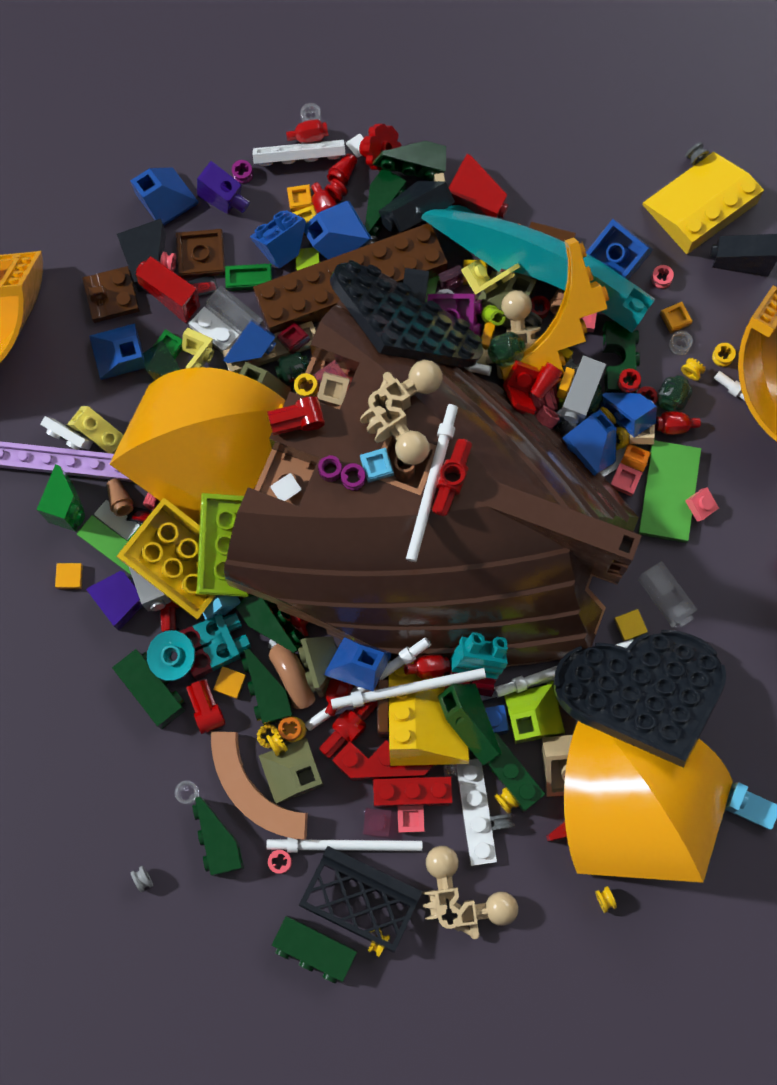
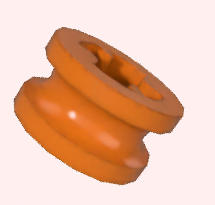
(289, 720)

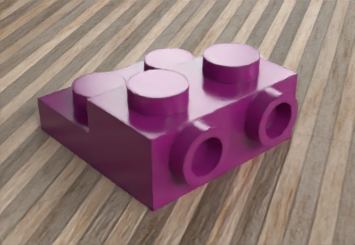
(461, 306)

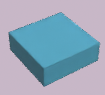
(376, 465)

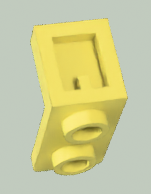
(478, 278)
(96, 429)

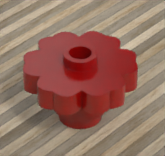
(379, 139)

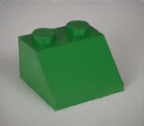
(60, 501)

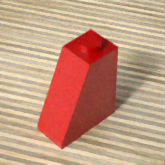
(477, 190)
(168, 288)

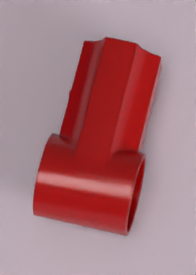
(303, 415)
(207, 712)

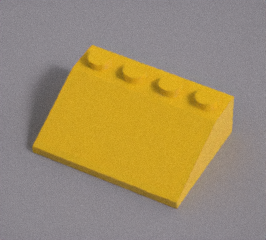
(703, 201)
(167, 556)
(419, 728)

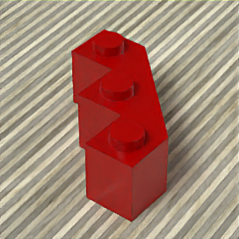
(359, 767)

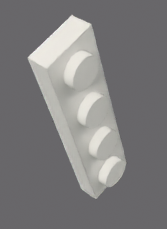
(289, 153)
(476, 813)

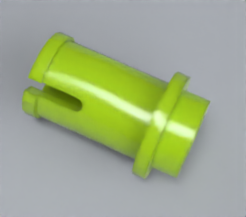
(493, 315)

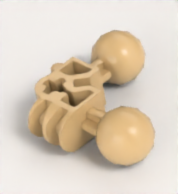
(516, 307)
(411, 445)
(499, 909)

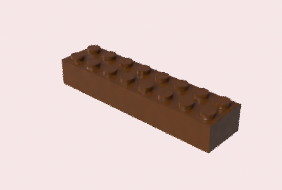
(308, 292)

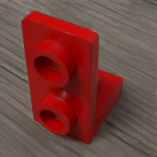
(518, 386)

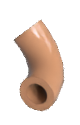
(292, 676)

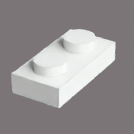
(215, 328)
(57, 430)

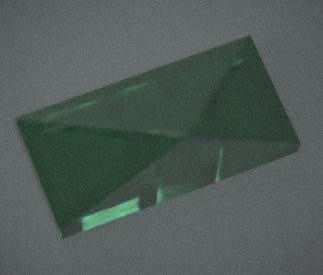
(159, 360)

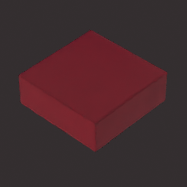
(293, 338)

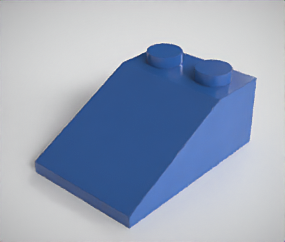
(620, 249)

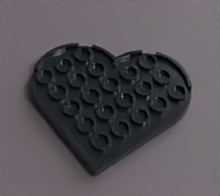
(400, 322)
(644, 694)

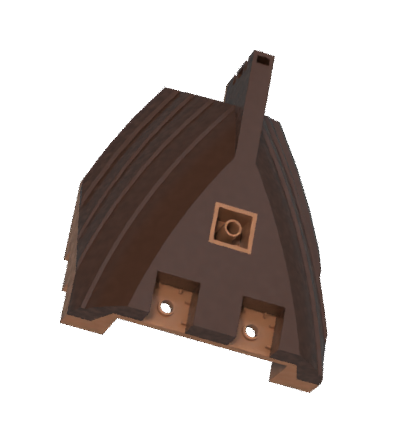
(500, 563)

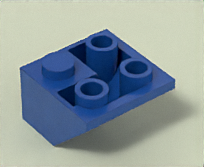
(163, 193)
(337, 231)
(280, 238)
(117, 351)
(594, 442)
(358, 664)

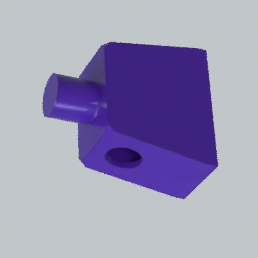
(220, 189)
(116, 598)

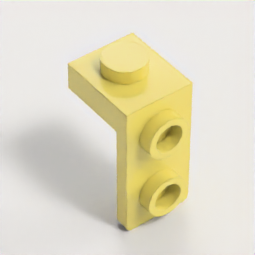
(199, 346)

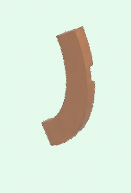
(245, 794)

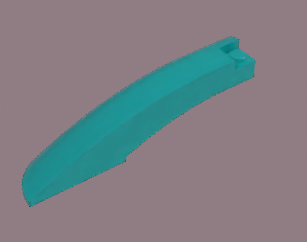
(539, 256)

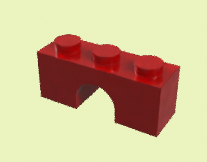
(412, 791)

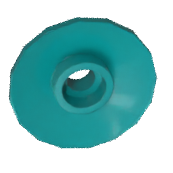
(160, 655)

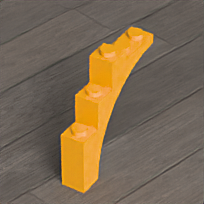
(566, 329)

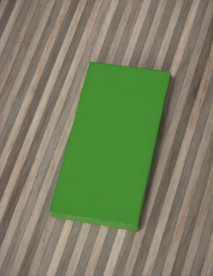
(669, 483)

